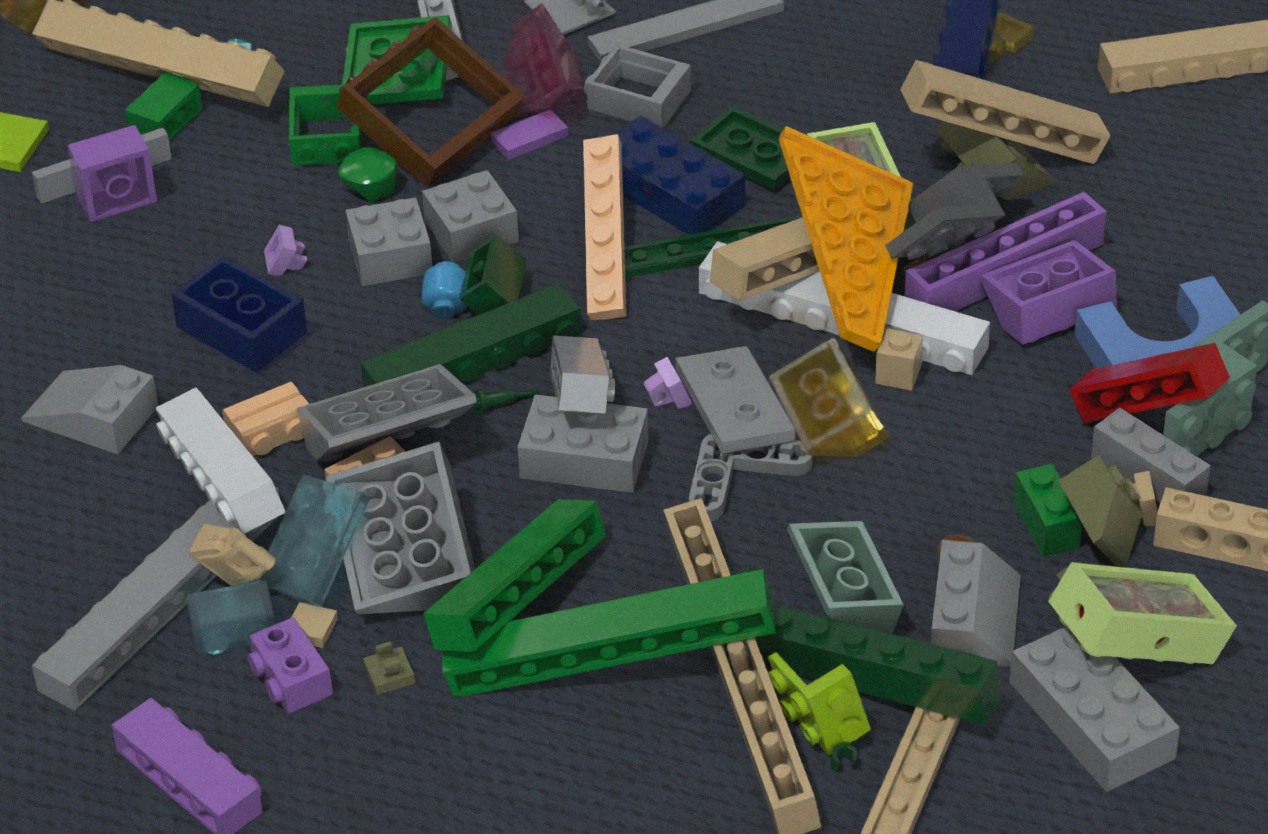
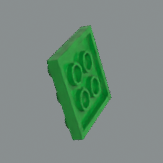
(418, 80)

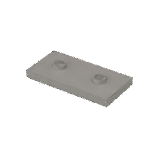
(735, 399)

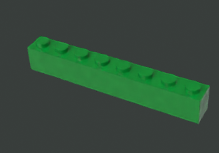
(615, 633)

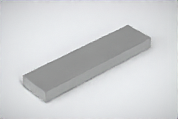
(58, 180)

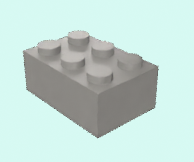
(583, 446)

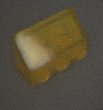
(829, 403)

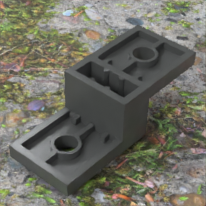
(955, 210)

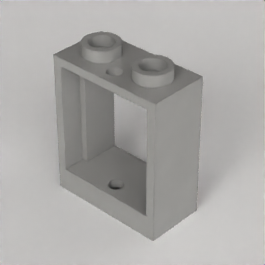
(670, 77)

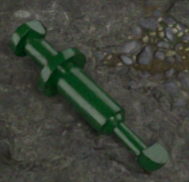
(500, 398)

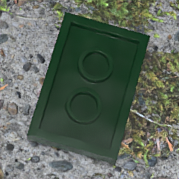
(746, 145)

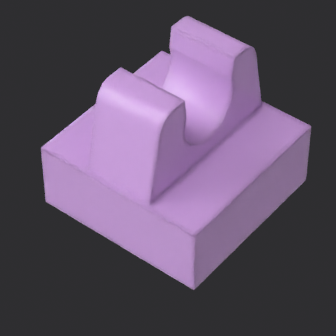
(284, 252)
(666, 386)

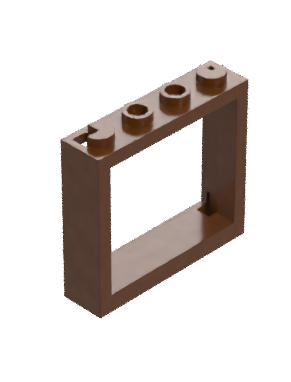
(464, 62)

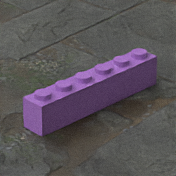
(955, 276)

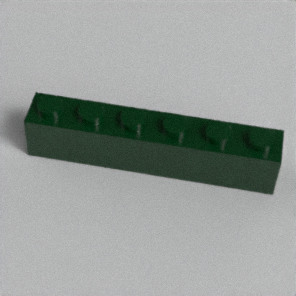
(485, 340)
(886, 664)

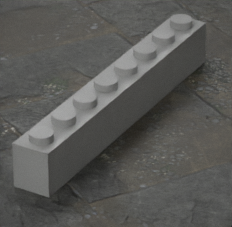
(128, 615)

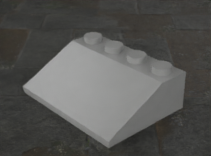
(383, 410)
(410, 535)

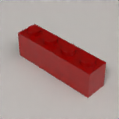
(1150, 382)

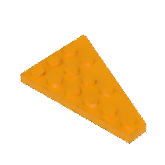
(850, 218)

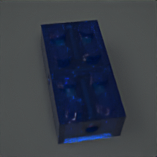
(677, 178)

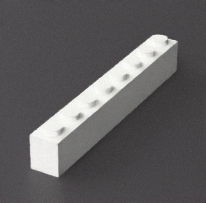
(948, 336)

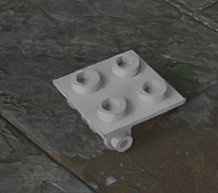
(573, 14)

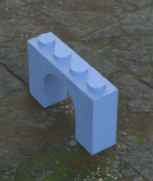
(1112, 342)

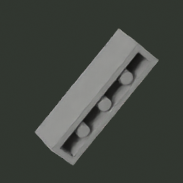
(581, 375)

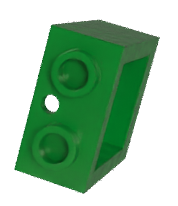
(307, 105)

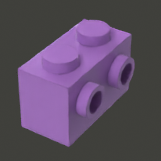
(290, 665)

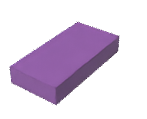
(529, 134)

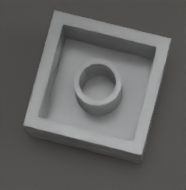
(468, 214)
(388, 241)

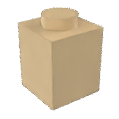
(899, 359)

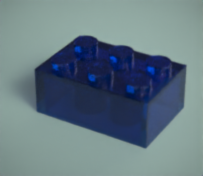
(239, 313)

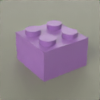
(112, 173)

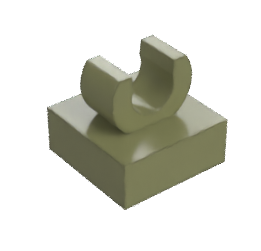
(388, 669)

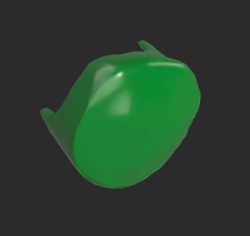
(369, 173)

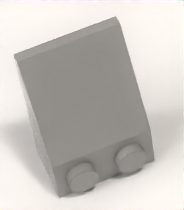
(96, 405)

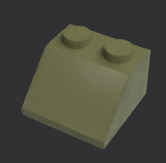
(1105, 507)

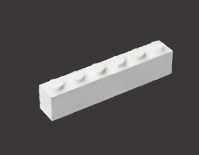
(218, 461)

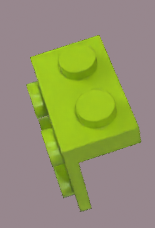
(826, 708)

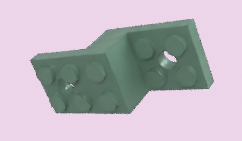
(1244, 352)

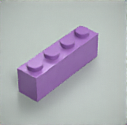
(187, 768)

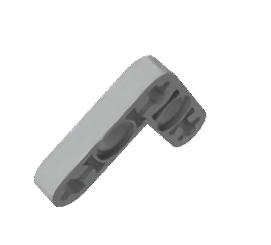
(741, 461)

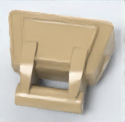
(230, 554)

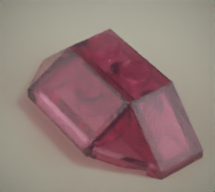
(541, 62)

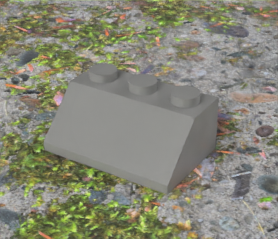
(975, 602)

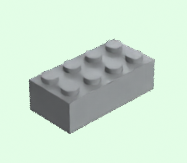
(1094, 708)

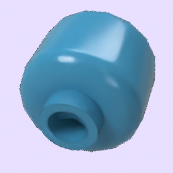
(443, 288)

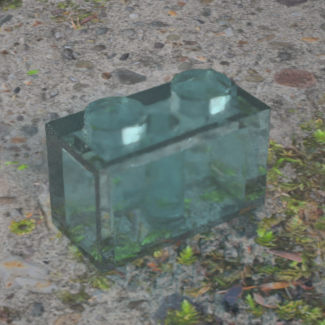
(229, 615)

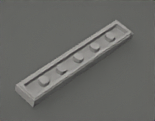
(682, 24)

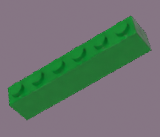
(514, 575)

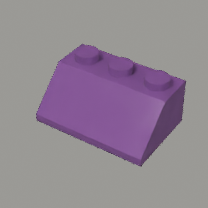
(1047, 289)

